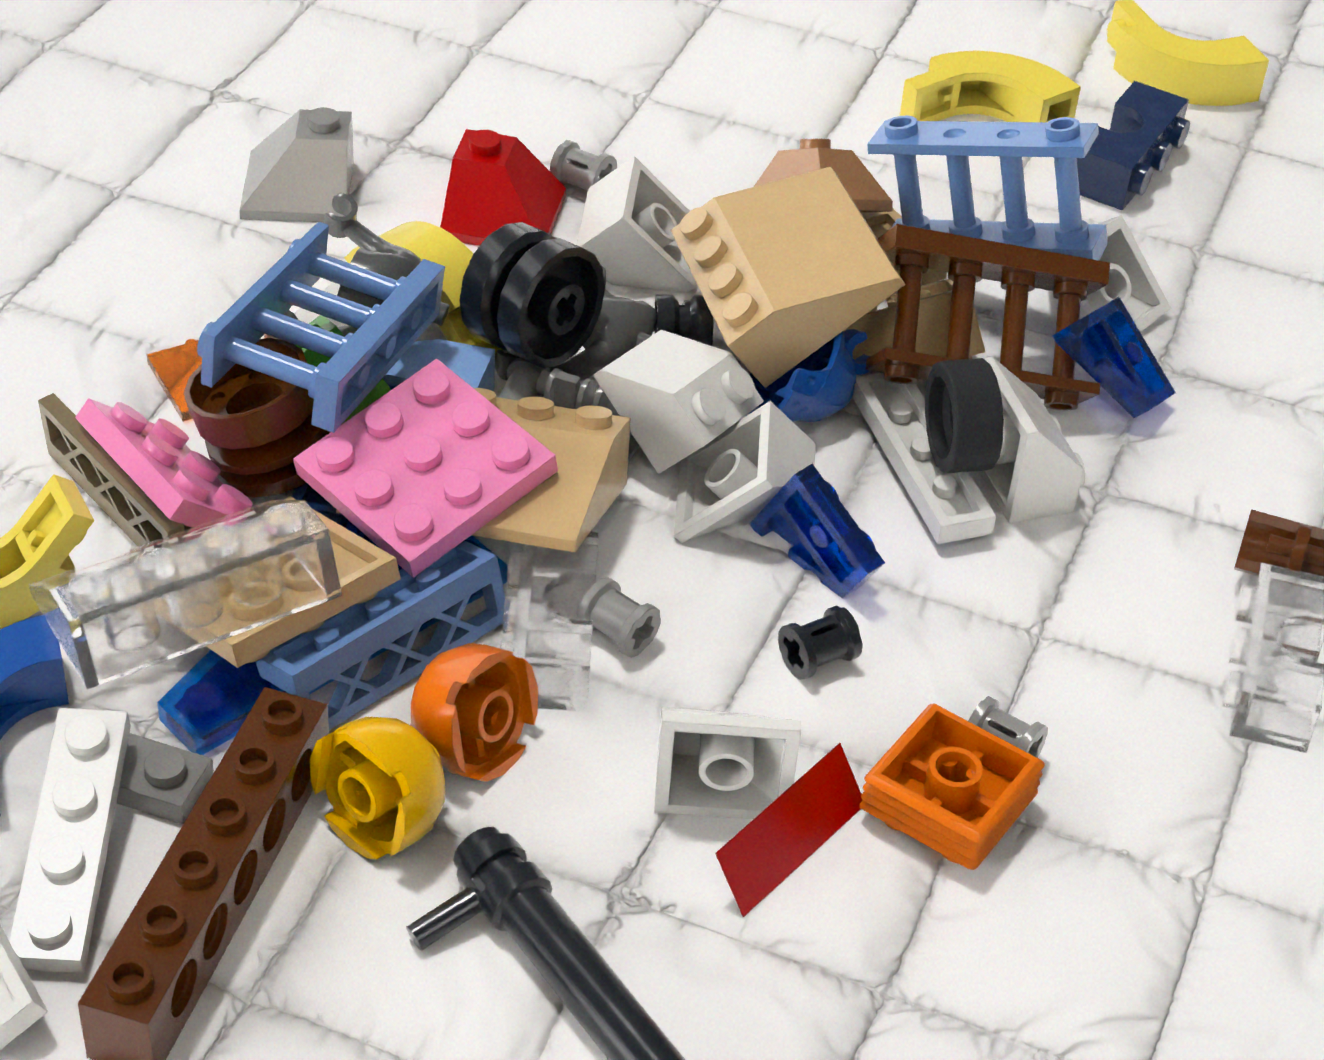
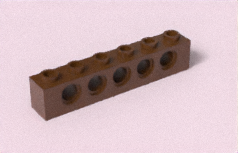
(204, 884)

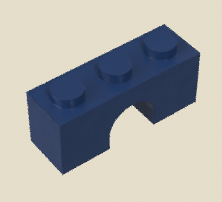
(1139, 141)

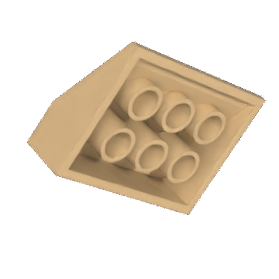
(785, 268)
(591, 472)

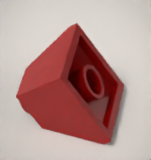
(497, 184)

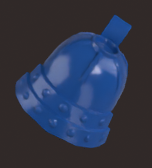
(820, 382)

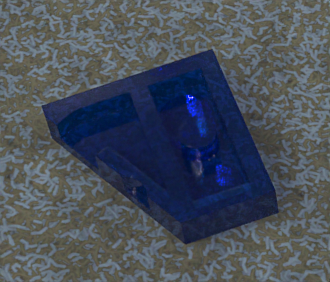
(1117, 357)
(821, 532)

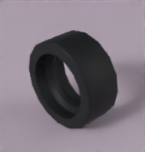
(964, 415)

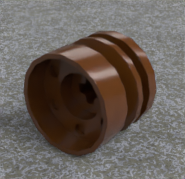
(254, 425)

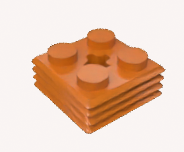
(951, 786)

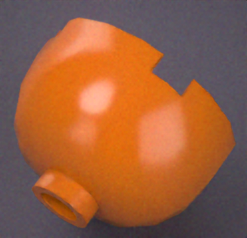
(475, 708)

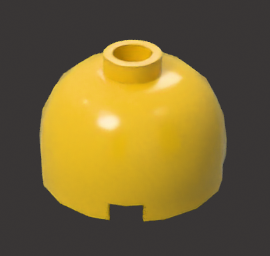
(380, 783)

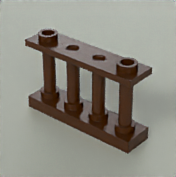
(1019, 271)

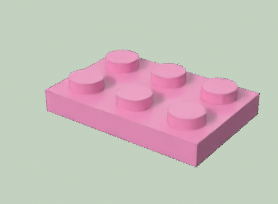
(162, 464)

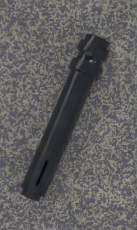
(520, 901)

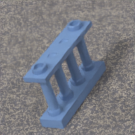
(1058, 138)
(356, 359)

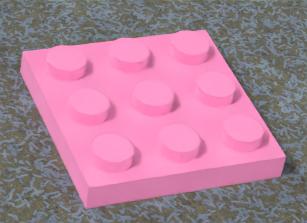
(425, 466)

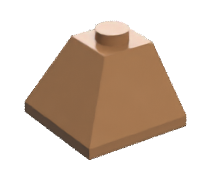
(816, 155)

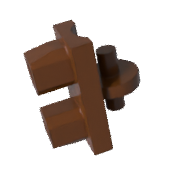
(1280, 544)

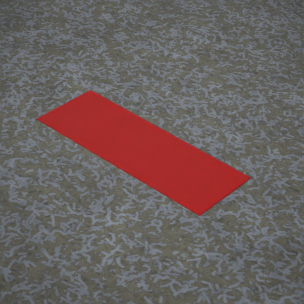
(790, 829)

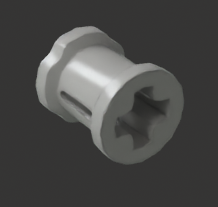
(582, 166)
(620, 617)
(1009, 728)

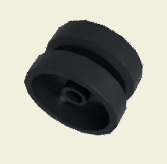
(532, 294)

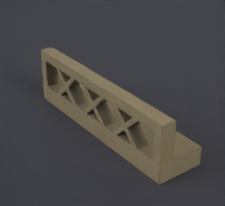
(101, 475)

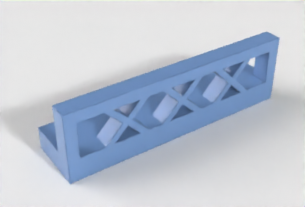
(392, 615)

